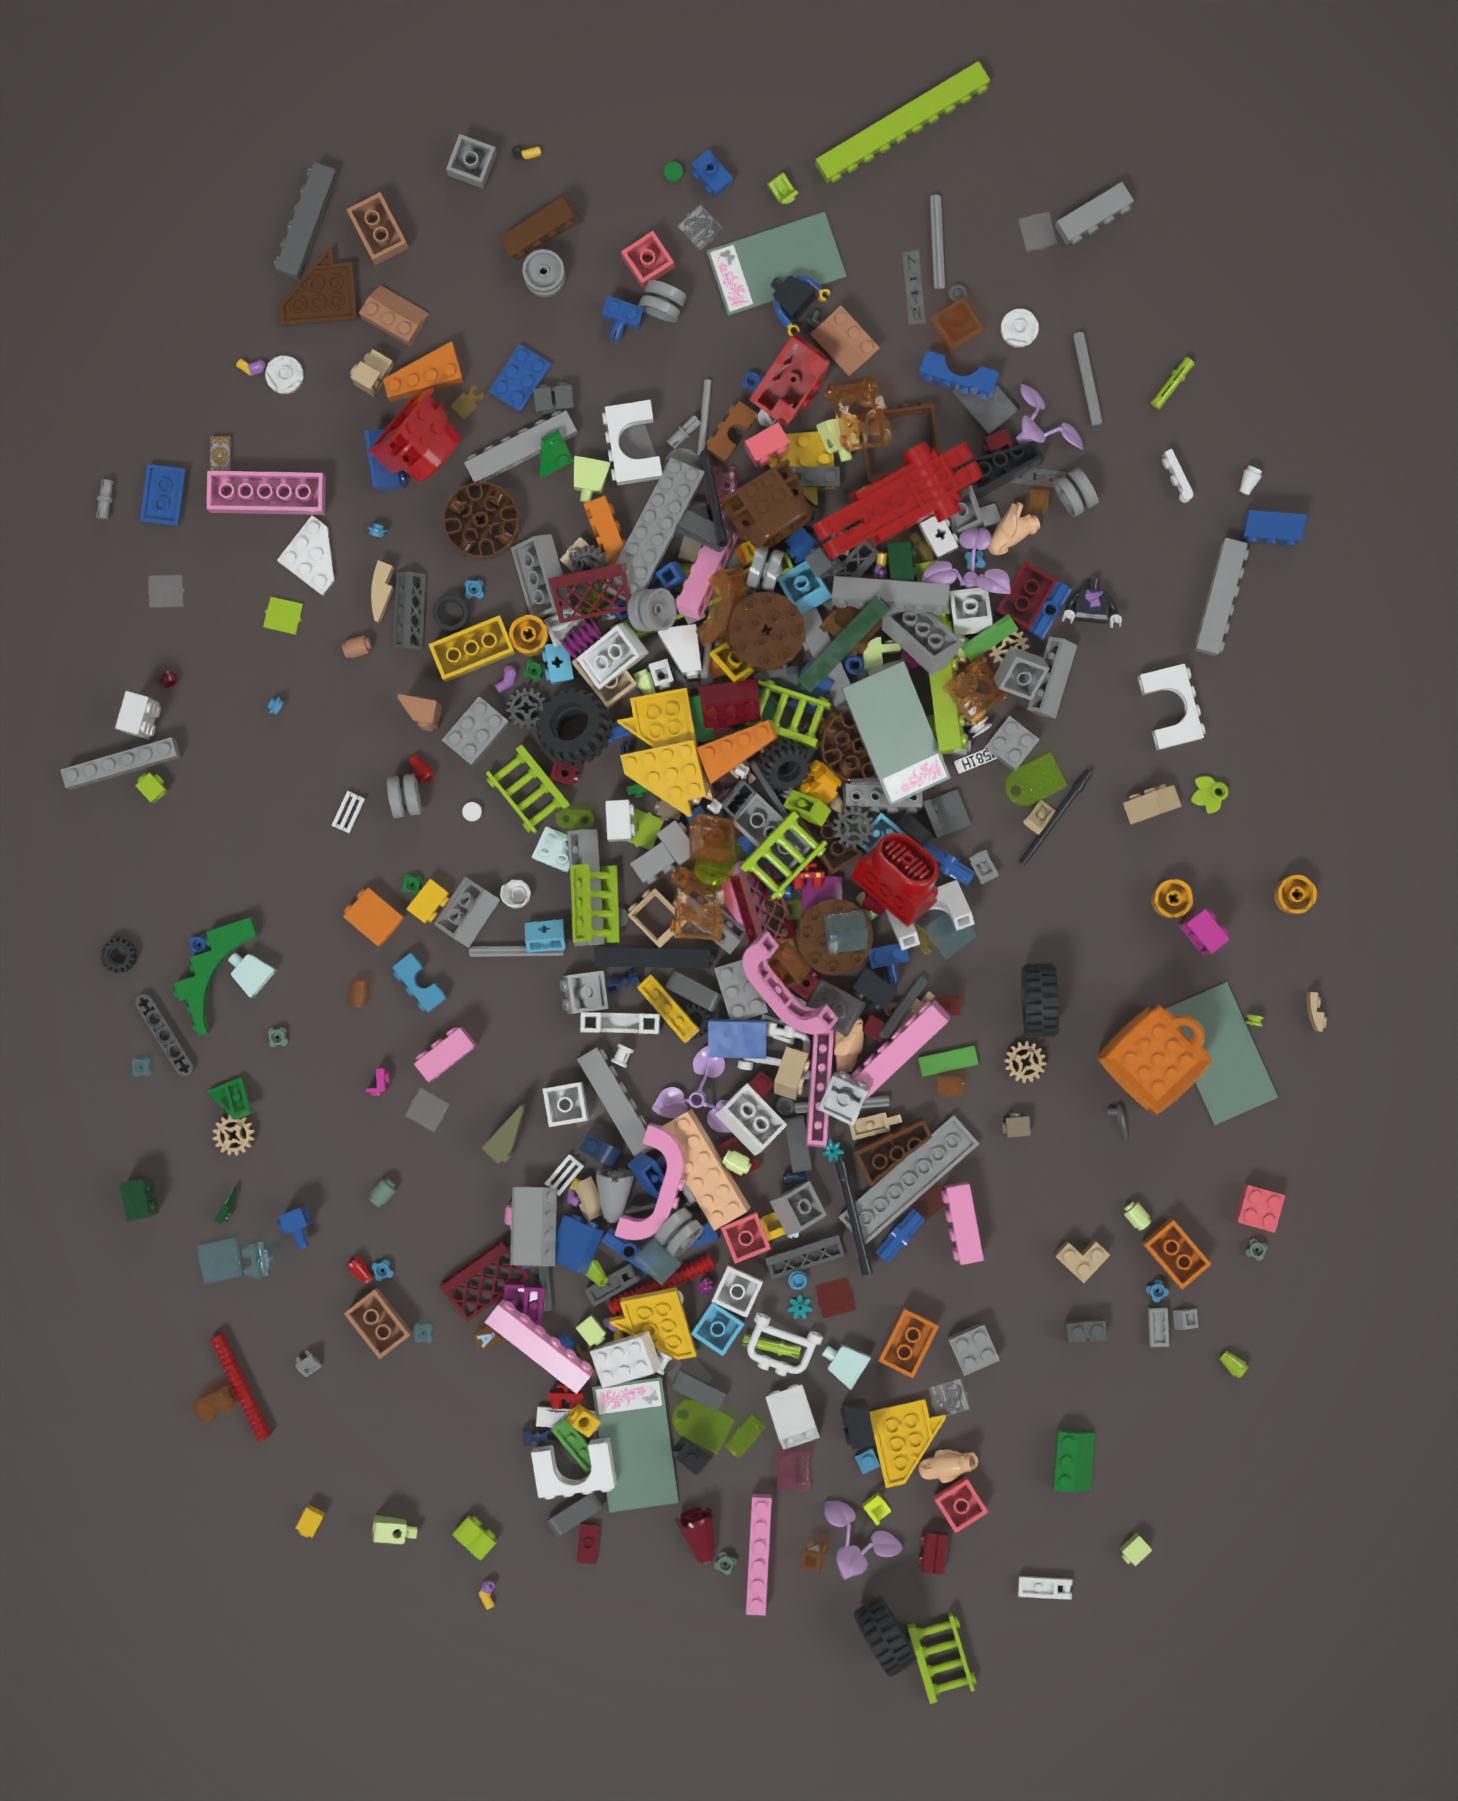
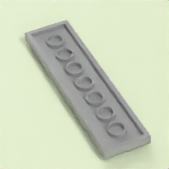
(657, 525)
(912, 1178)

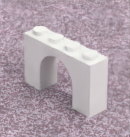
(618, 420)
(1175, 680)
(950, 900)
(620, 1022)
(553, 1483)

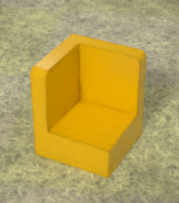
(772, 1226)

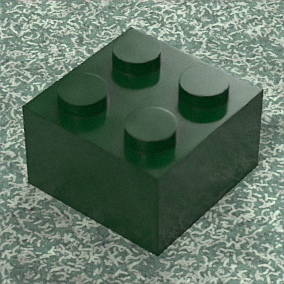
(900, 562)
(139, 1198)

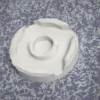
(1019, 328)
(284, 374)

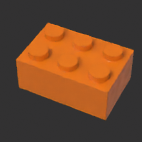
(1176, 1253)
(908, 1342)

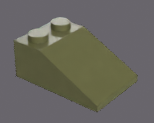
(504, 1140)

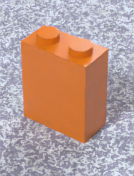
(373, 916)

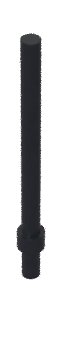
(1077, 787)

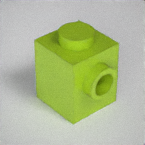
(151, 787)

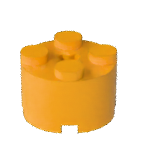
(525, 625)
(820, 783)
(1297, 884)
(1183, 897)

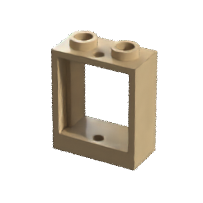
(635, 908)

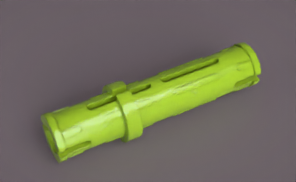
(1185, 365)
(774, 1346)

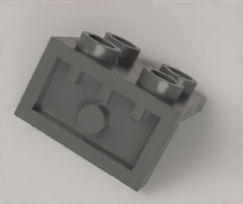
(946, 813)

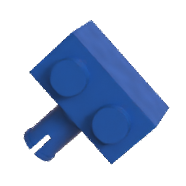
(711, 174)
(622, 315)
(799, 546)
(888, 958)
(649, 1172)
(294, 1223)

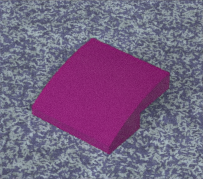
(830, 889)
(526, 1299)

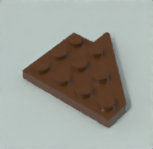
(322, 295)

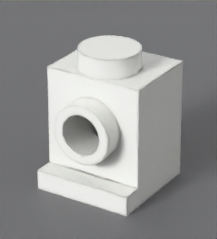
(661, 667)

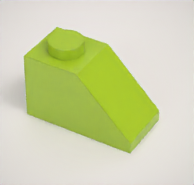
(807, 807)

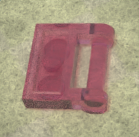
(787, 1470)

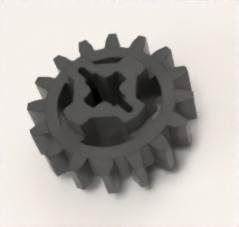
(588, 559)
(525, 700)
(844, 837)

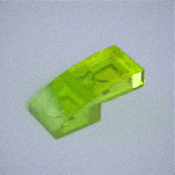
(793, 906)
(745, 1436)

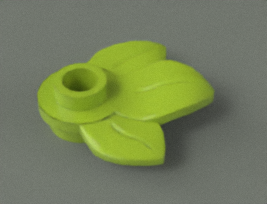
(1206, 794)

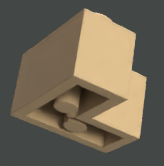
(371, 372)
(1154, 802)
(789, 1076)
(1082, 1264)

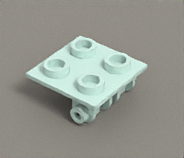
(553, 849)

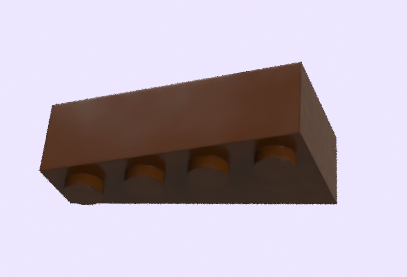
(541, 228)
(836, 854)
(889, 1149)

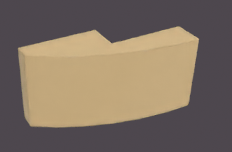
(1317, 1018)
(589, 1197)

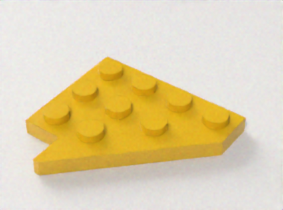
(902, 1438)

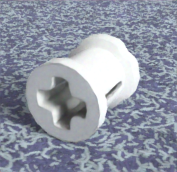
(622, 1055)
(664, 1359)

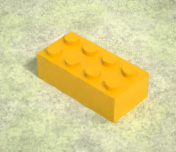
(472, 648)

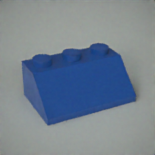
(381, 477)
(1273, 527)

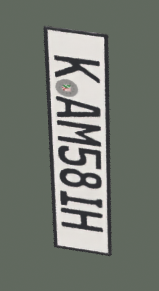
(973, 761)

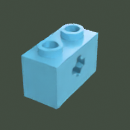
(554, 674)
(545, 936)

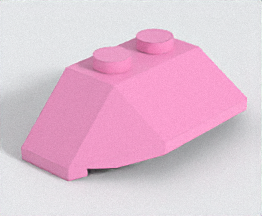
(730, 902)

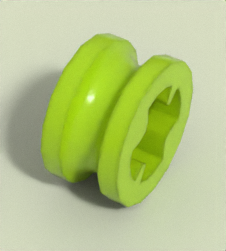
(1254, 1020)

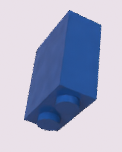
(576, 1243)

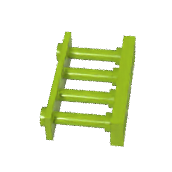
(809, 739)
(534, 772)
(764, 850)
(581, 903)
(929, 1671)

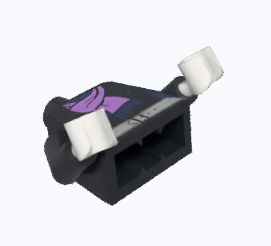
(1092, 606)
(733, 796)

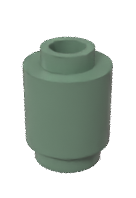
(382, 1192)

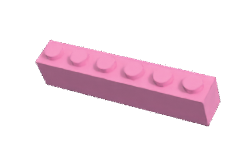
(697, 588)
(819, 1080)
(540, 1346)
(758, 1554)

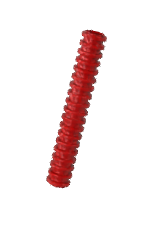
(679, 1276)
(240, 1387)

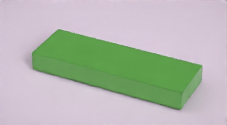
(989, 637)
(948, 1061)
(573, 1443)

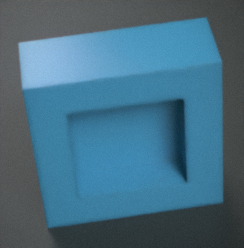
(867, 1460)

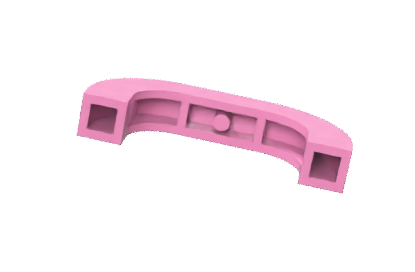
(777, 995)
(669, 1145)

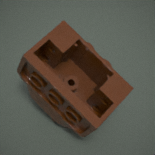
(768, 507)

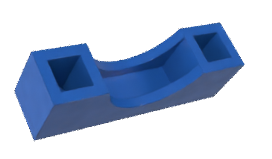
(981, 382)
(667, 578)

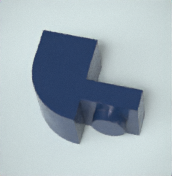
(600, 1150)

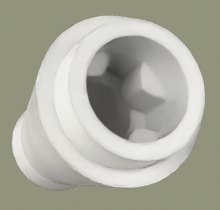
(1250, 479)

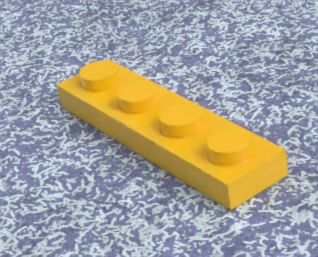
(668, 1008)

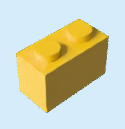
(428, 901)

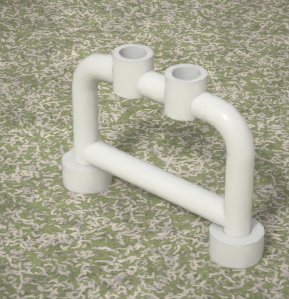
(787, 1031)
(762, 1325)

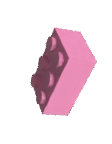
(444, 1053)

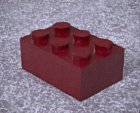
(1026, 596)
(730, 703)

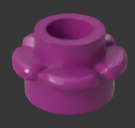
(706, 1286)

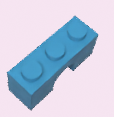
(407, 971)

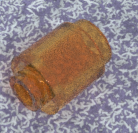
(358, 993)

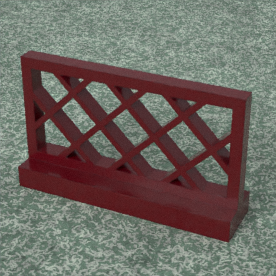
(590, 576)
(750, 911)
(471, 1269)

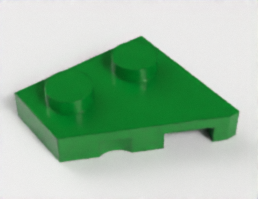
(553, 453)
(232, 1098)

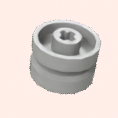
(547, 262)
(662, 301)
(1076, 492)
(764, 568)
(652, 610)
(404, 796)
(679, 1232)

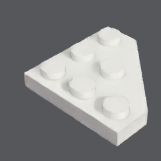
(311, 556)

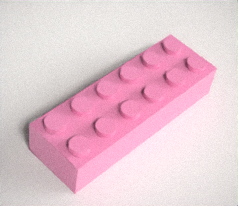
(266, 492)
(902, 1046)

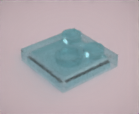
(220, 1260)

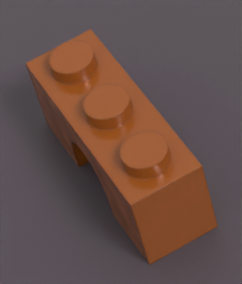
(739, 417)

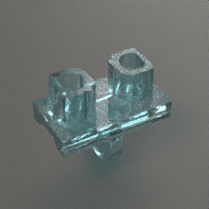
(259, 1260)

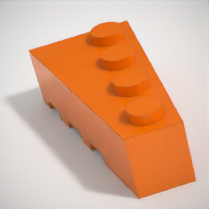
(433, 371)
(605, 528)
(728, 752)

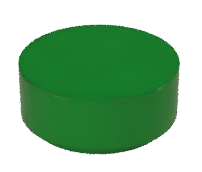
(673, 172)

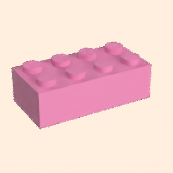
(963, 1223)

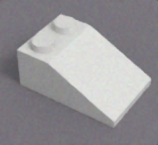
(612, 655)

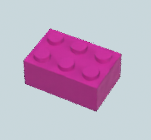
(1204, 931)

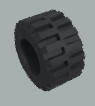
(793, 772)

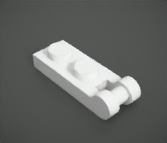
(1177, 476)
(1044, 1587)

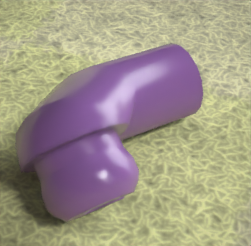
(509, 679)

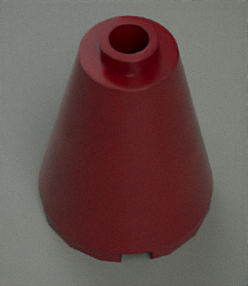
(698, 1532)

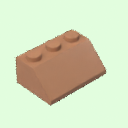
(394, 315)
(844, 340)
(422, 711)

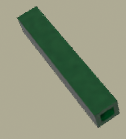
(843, 644)

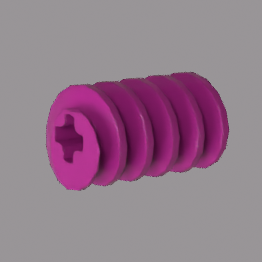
(582, 639)

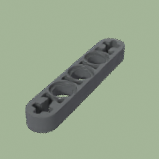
(156, 1030)

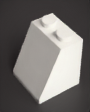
(683, 648)
(792, 1416)

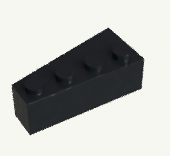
(1004, 467)

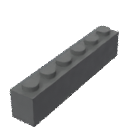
(305, 221)

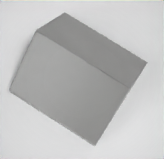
(970, 515)

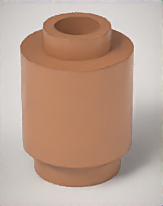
(356, 646)

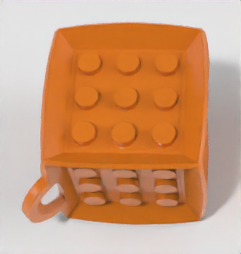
(1156, 1058)

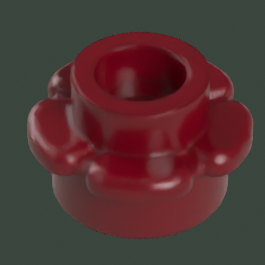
(168, 679)

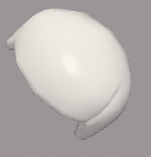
(515, 893)

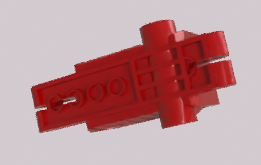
(901, 498)

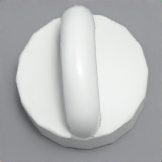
(765, 419)

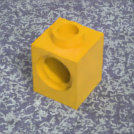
(746, 554)
(586, 1426)
(310, 1521)

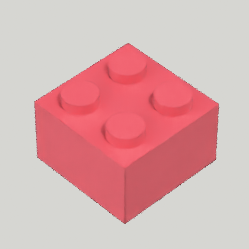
(647, 259)
(767, 445)
(1259, 1208)
(745, 1237)
(960, 1504)

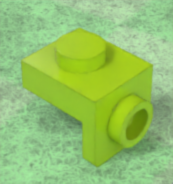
(782, 189)

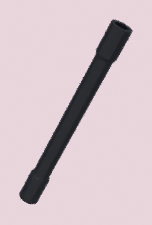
(720, 530)
(863, 1258)

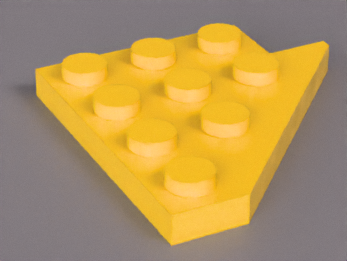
(807, 451)
(661, 718)
(669, 772)
(663, 1317)

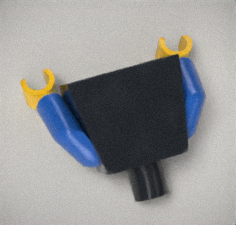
(794, 298)

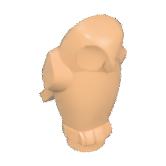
(1012, 529)
(847, 1048)
(947, 1465)

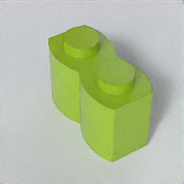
(475, 1537)

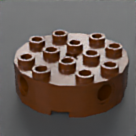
(479, 502)
(756, 648)
(838, 748)
(812, 939)

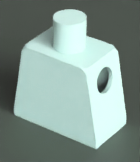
(251, 973)
(846, 1363)

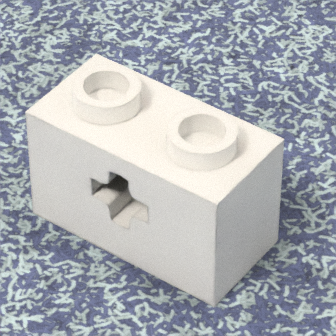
(940, 547)

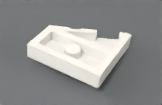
(559, 631)

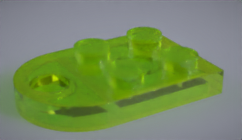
(1035, 780)
(722, 871)
(703, 1425)

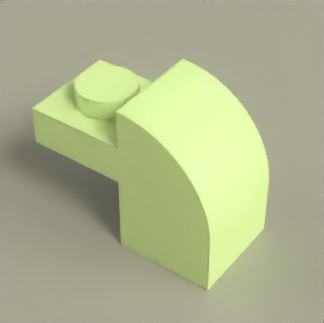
(873, 654)

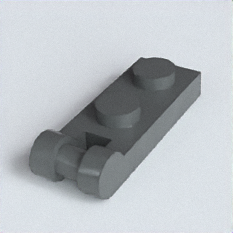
(818, 476)
(613, 1286)

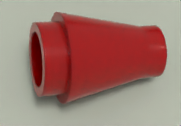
(423, 772)
(359, 1269)

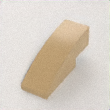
(381, 591)

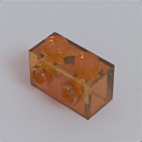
(213, 1403)

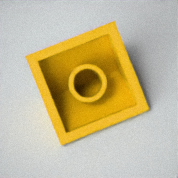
(730, 665)

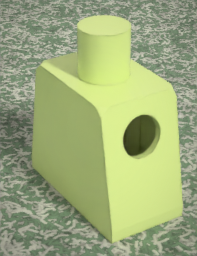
(830, 434)
(590, 476)
(384, 1527)

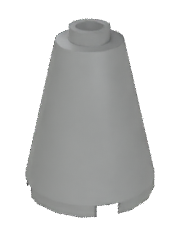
(613, 1191)

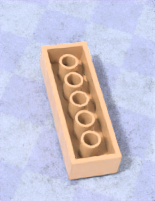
(705, 1173)

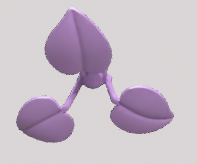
(1032, 432)
(993, 580)
(672, 1102)
(850, 1558)

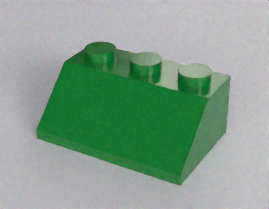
(1073, 1460)

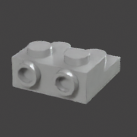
(584, 992)
(844, 1097)

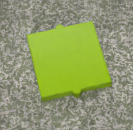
(283, 615)
(645, 829)

